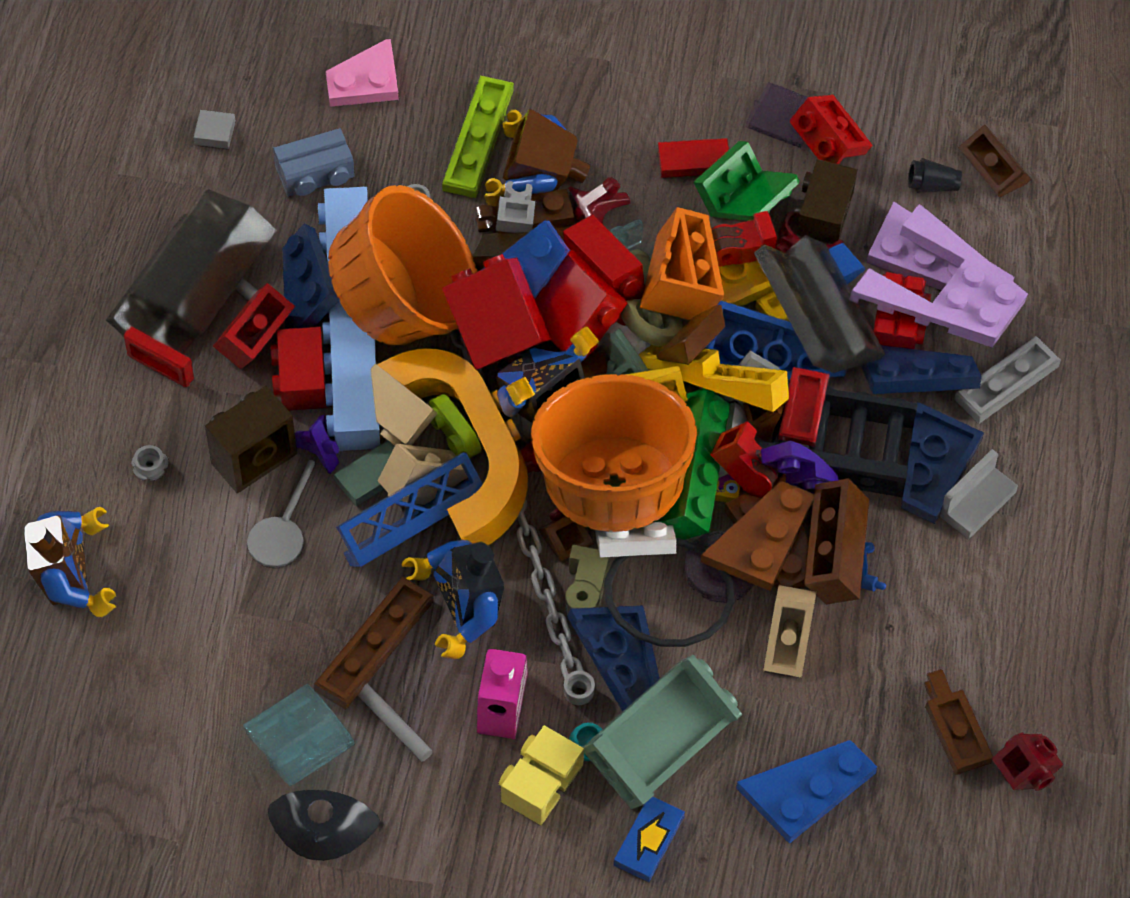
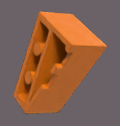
(683, 268)

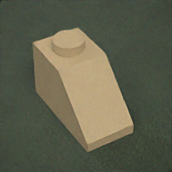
(398, 409)
(412, 462)
(789, 631)

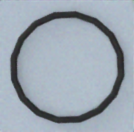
(668, 642)

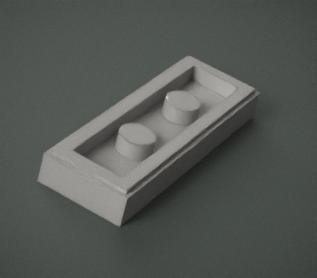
(1008, 379)

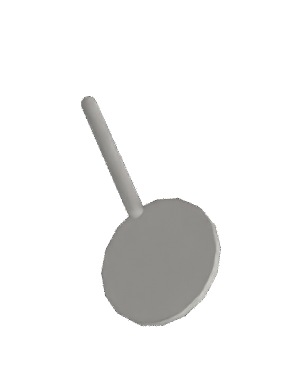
(277, 539)

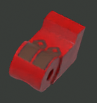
(740, 241)
(742, 460)

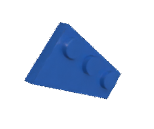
(539, 255)

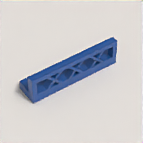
(412, 522)

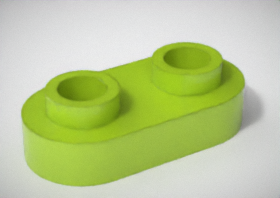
(459, 433)

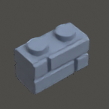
(314, 163)

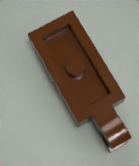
(549, 206)
(956, 725)

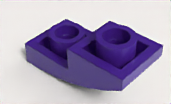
(799, 464)

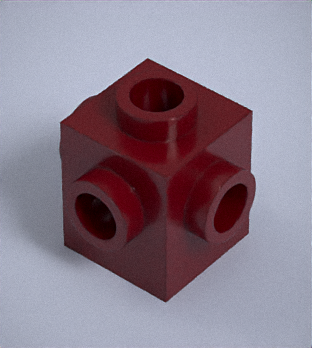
(1028, 761)

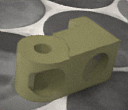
(589, 579)

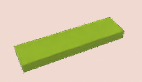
(478, 137)

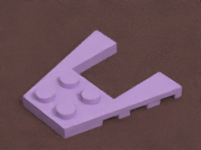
(973, 303)

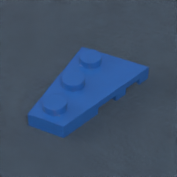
(807, 788)

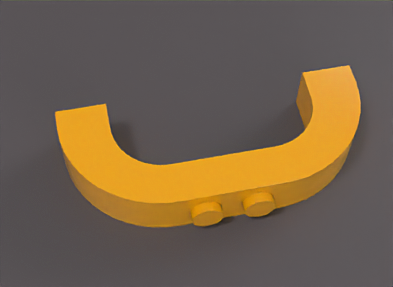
(501, 497)

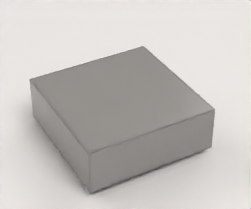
(214, 129)

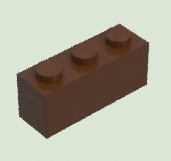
(837, 541)

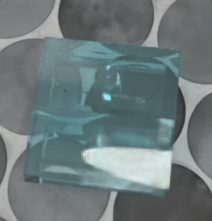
(299, 734)

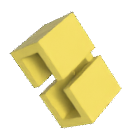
(546, 766)

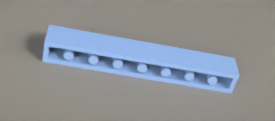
(351, 348)

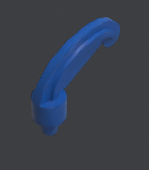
(868, 581)

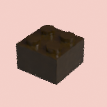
(251, 439)

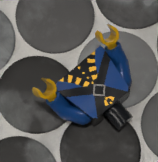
(540, 373)
(469, 587)

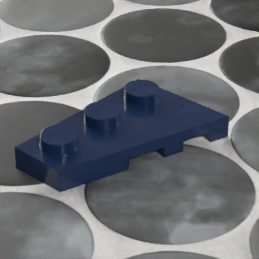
(306, 279)
(920, 371)
(936, 460)
(620, 658)

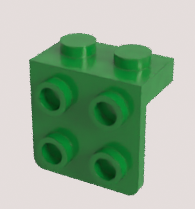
(739, 187)

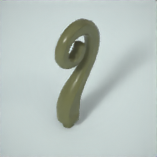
(646, 323)

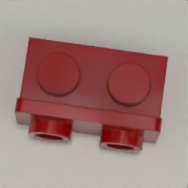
(829, 129)

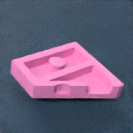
(364, 77)

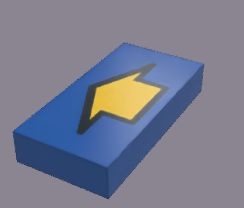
(649, 838)

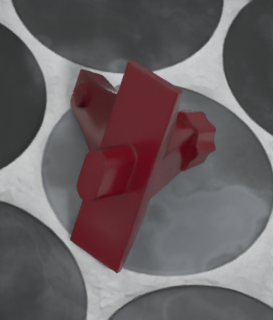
(599, 200)

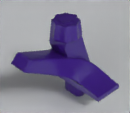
(318, 442)

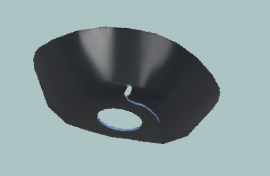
(341, 834)

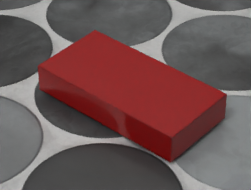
(689, 156)
(159, 357)
(804, 406)

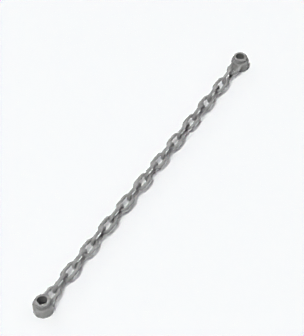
(575, 679)

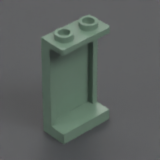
(662, 730)

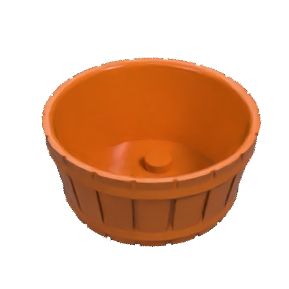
(394, 265)
(619, 430)

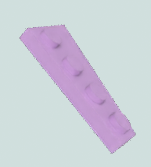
(906, 257)

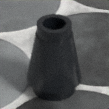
(933, 177)

